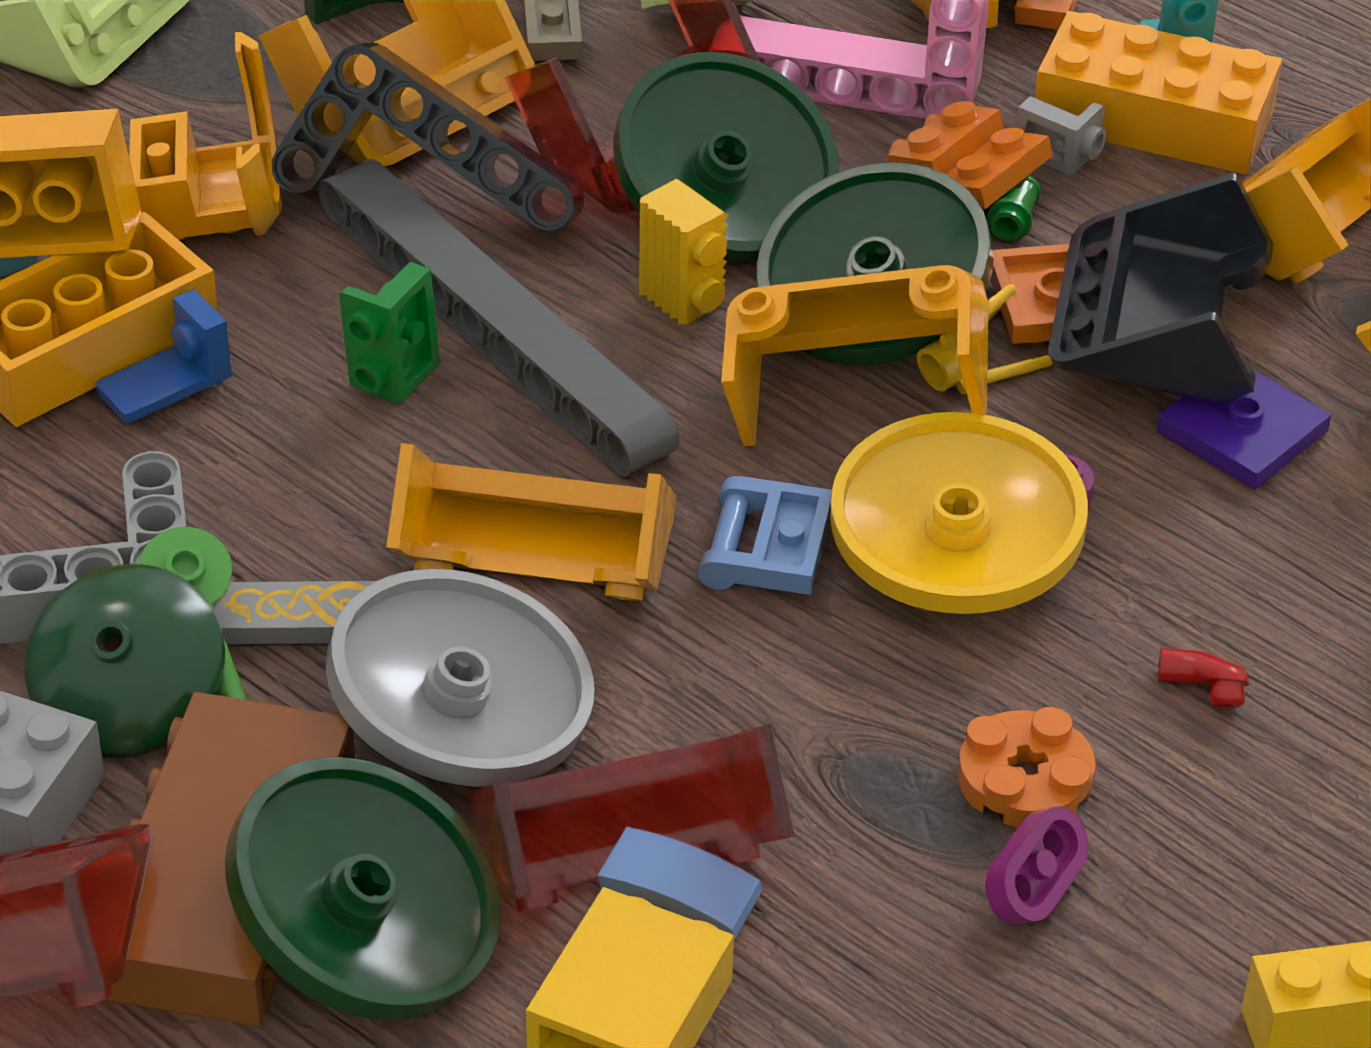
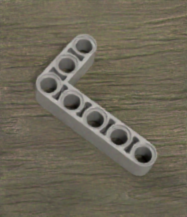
(35, 578)

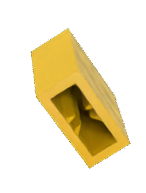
(632, 979)

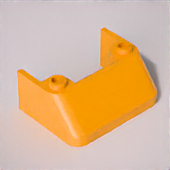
(1315, 193)
(849, 313)
(531, 525)

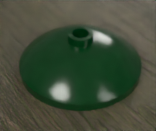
(139, 689)

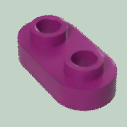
(1036, 866)

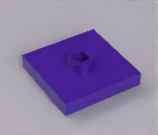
(1246, 435)

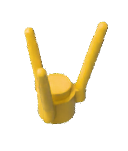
(940, 363)

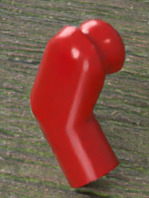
(1205, 668)

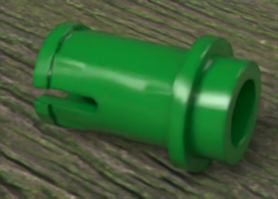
(1012, 214)

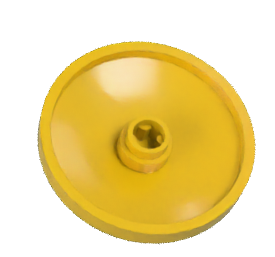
(959, 512)

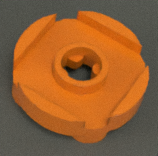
(1031, 737)

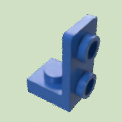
(190, 366)

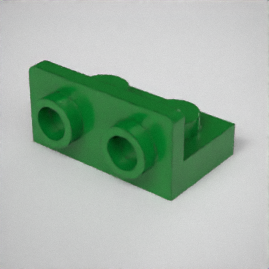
(391, 334)

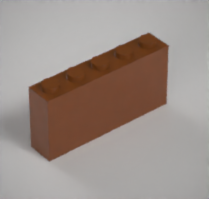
(186, 936)

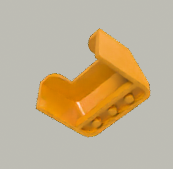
(453, 42)

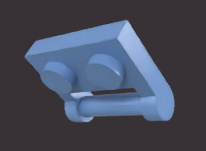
(786, 541)

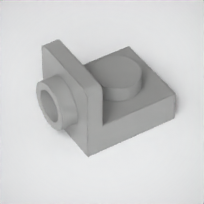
(1071, 136)

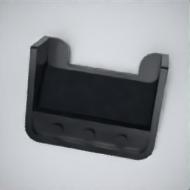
(1150, 290)

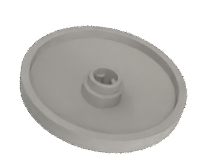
(459, 677)

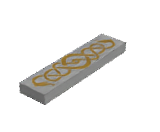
(284, 611)

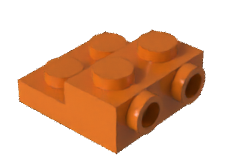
(974, 150)

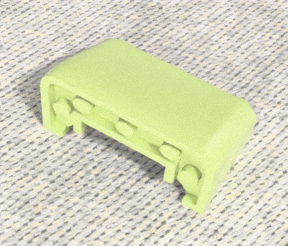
(77, 38)

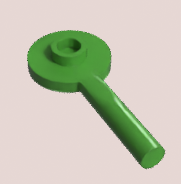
(208, 567)

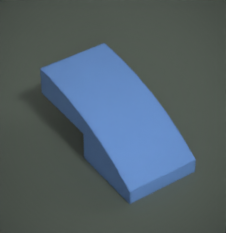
(680, 879)

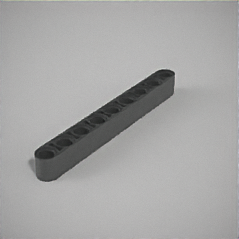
(502, 319)

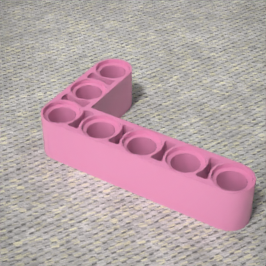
(881, 71)

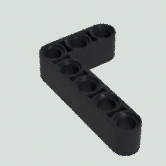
(427, 131)

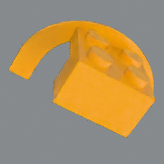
(210, 186)

